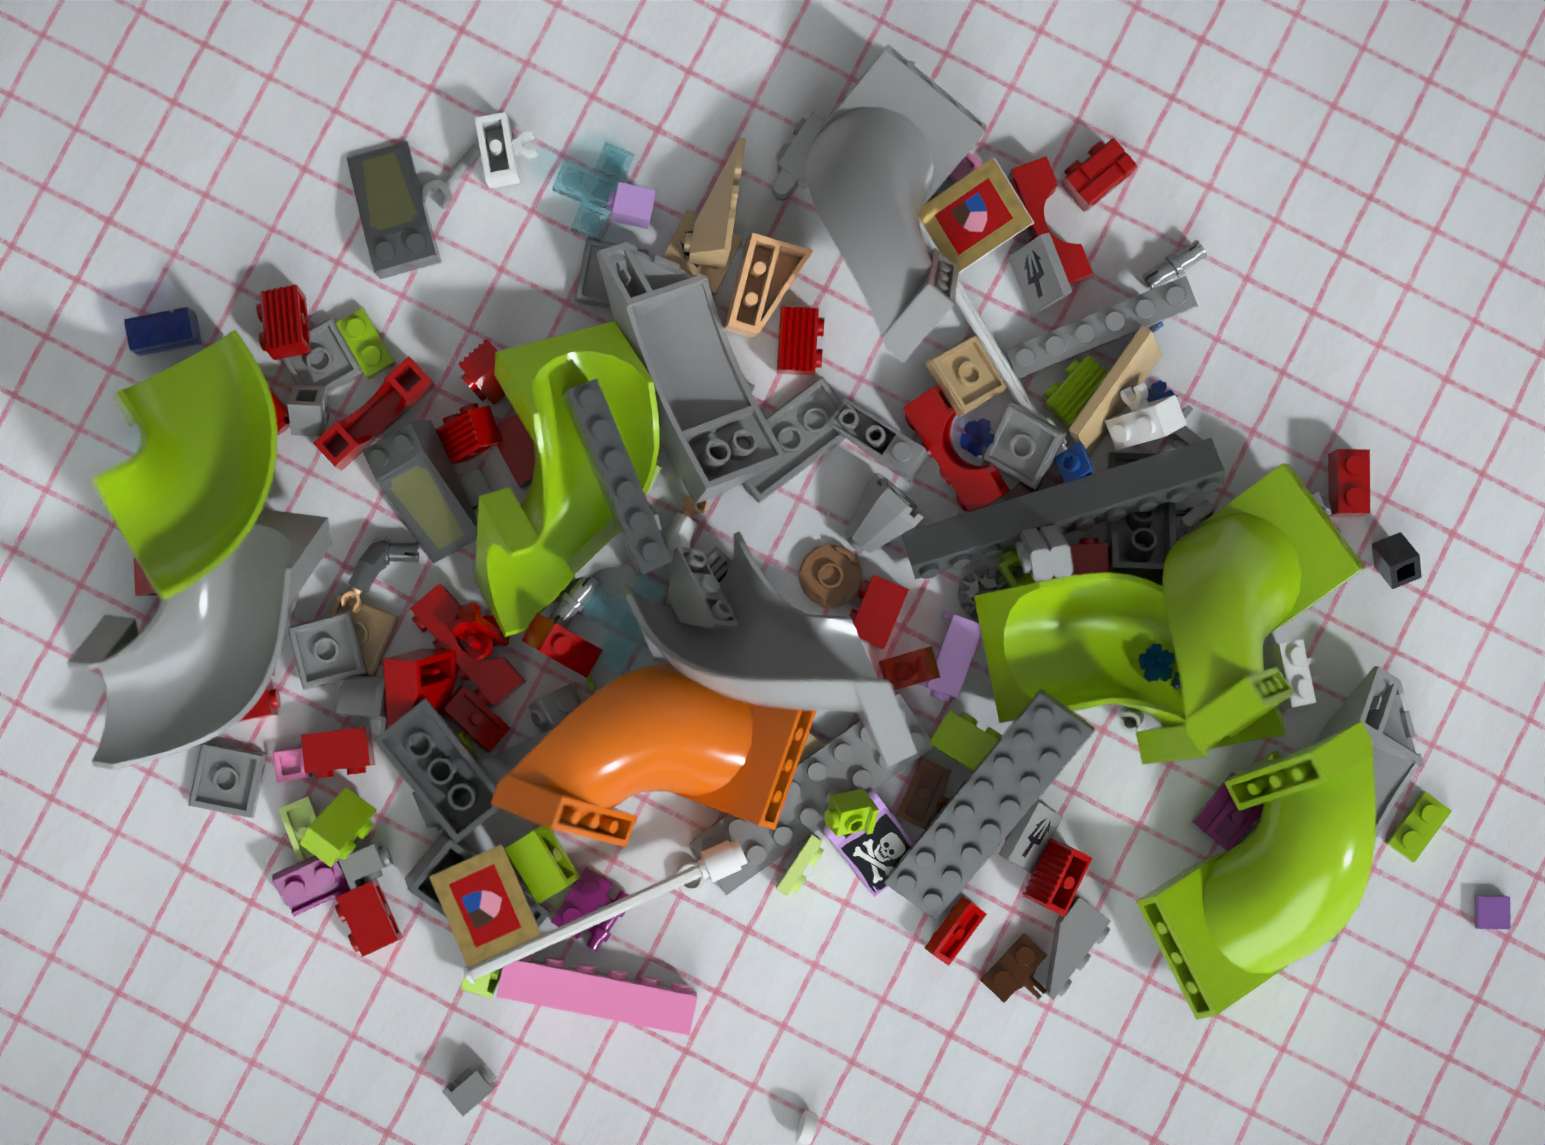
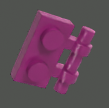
(585, 898)

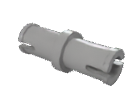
(1175, 265)
(574, 600)

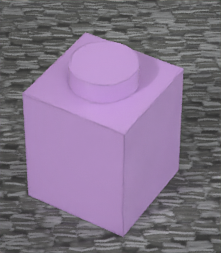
(631, 205)

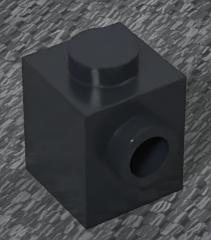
(1396, 560)

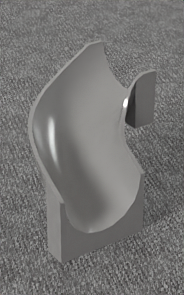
(872, 176)
(205, 648)
(777, 655)

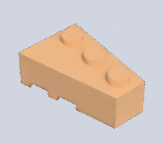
(761, 282)

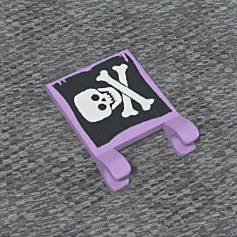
(876, 853)

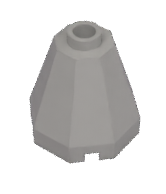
(881, 516)

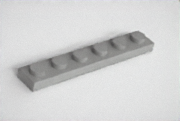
(1102, 327)

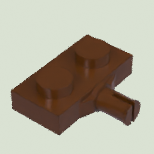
(924, 793)
(1016, 970)

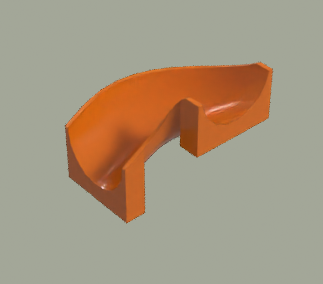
(663, 736)

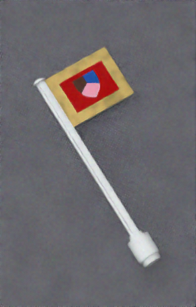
(966, 226)
(495, 919)

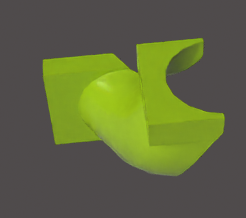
(198, 466)
(527, 544)
(1238, 582)
(1083, 646)
(1284, 886)

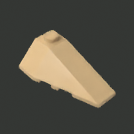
(715, 223)

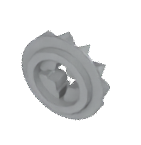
(969, 588)

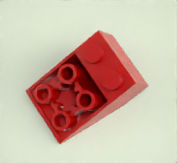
(416, 677)

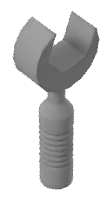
(456, 173)

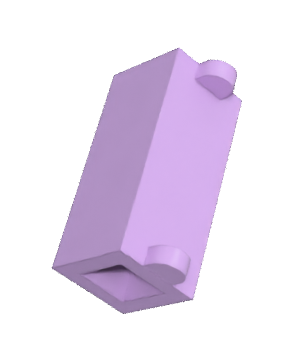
(954, 656)

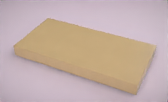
(1129, 370)

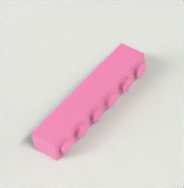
(599, 994)

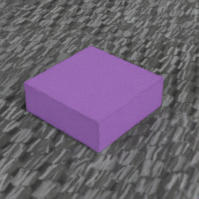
(1492, 912)

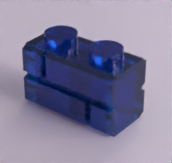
(162, 331)

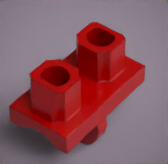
(477, 631)

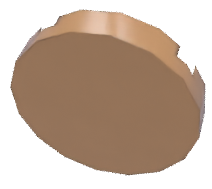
(830, 576)

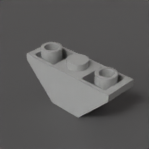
(697, 593)

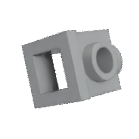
(365, 864)
(470, 1088)

